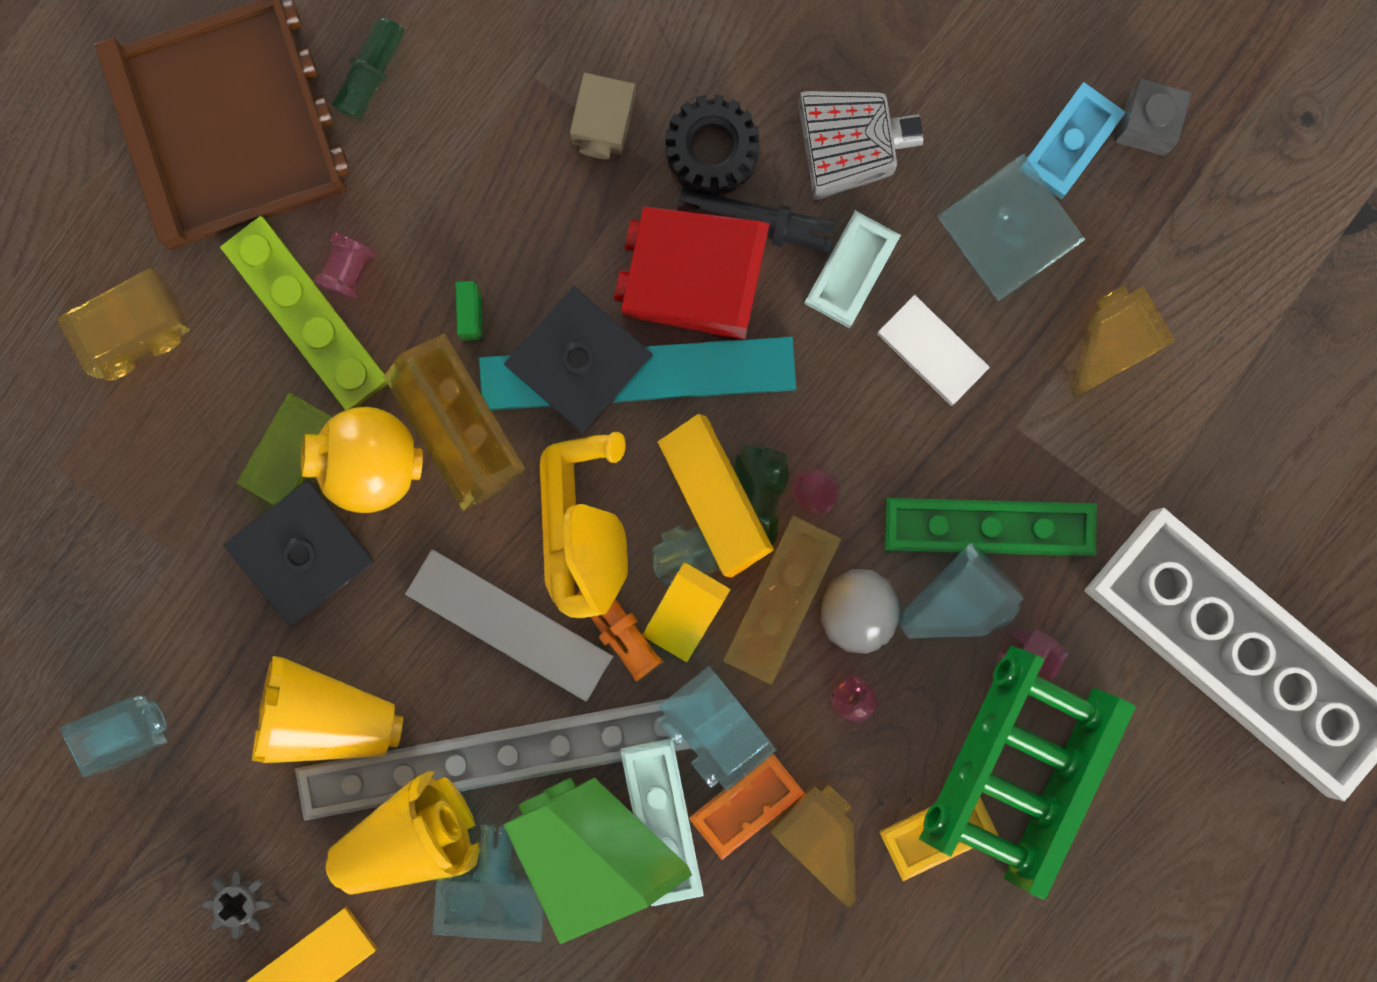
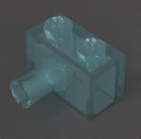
(490, 900)

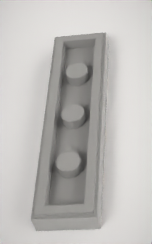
(509, 625)

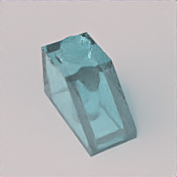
(963, 600)
(115, 735)

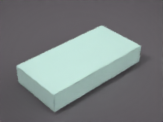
(852, 269)

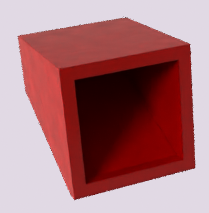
(692, 271)

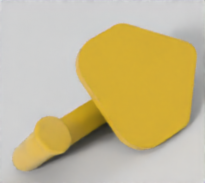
(580, 539)

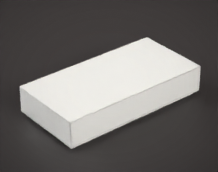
(933, 350)

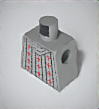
(852, 139)

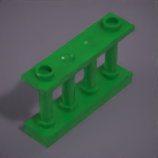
(1069, 791)

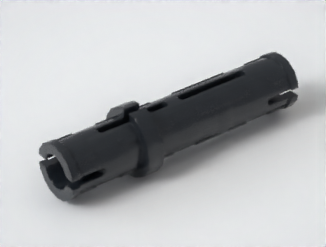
(783, 224)

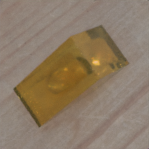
(1118, 338)
(821, 839)

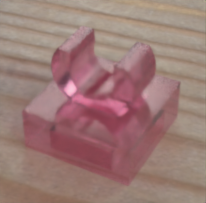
(1045, 647)

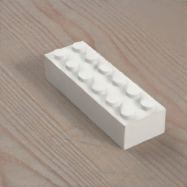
(1243, 652)

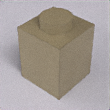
(602, 115)

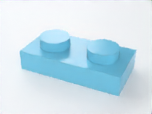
(1074, 139)

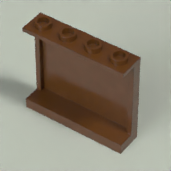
(224, 121)

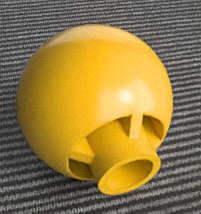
(362, 459)

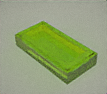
(277, 459)

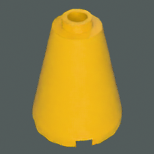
(320, 718)
(406, 840)

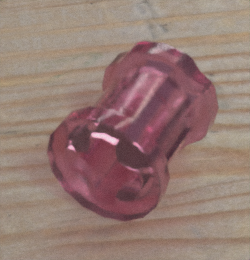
(344, 266)

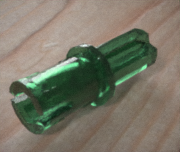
(368, 68)

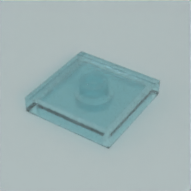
(1011, 227)

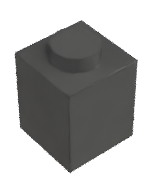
(1153, 117)

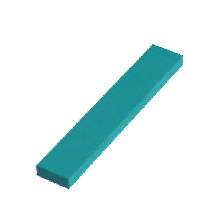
(671, 373)

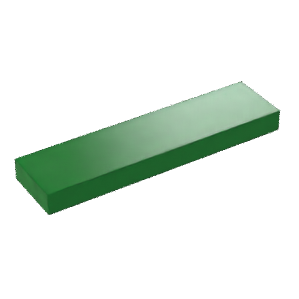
(990, 526)

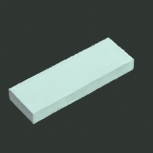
(660, 805)

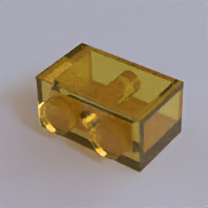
(124, 325)

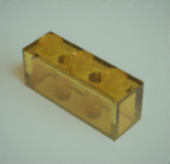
(453, 422)
(781, 599)

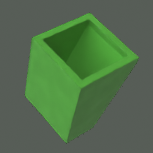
(590, 857)

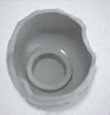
(860, 611)

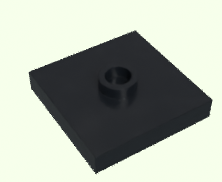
(578, 360)
(299, 552)

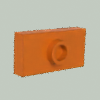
(746, 807)

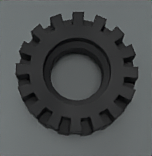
(712, 114)

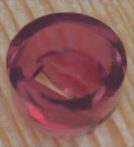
(816, 491)
(846, 692)

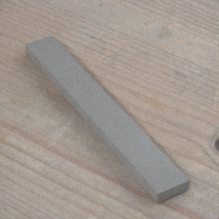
(482, 758)

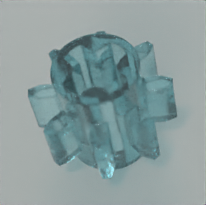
(682, 547)

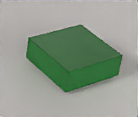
(469, 311)

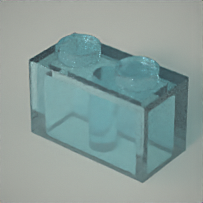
(716, 730)

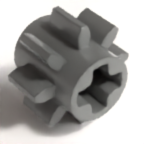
(224, 900)

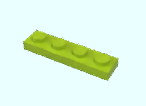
(304, 313)

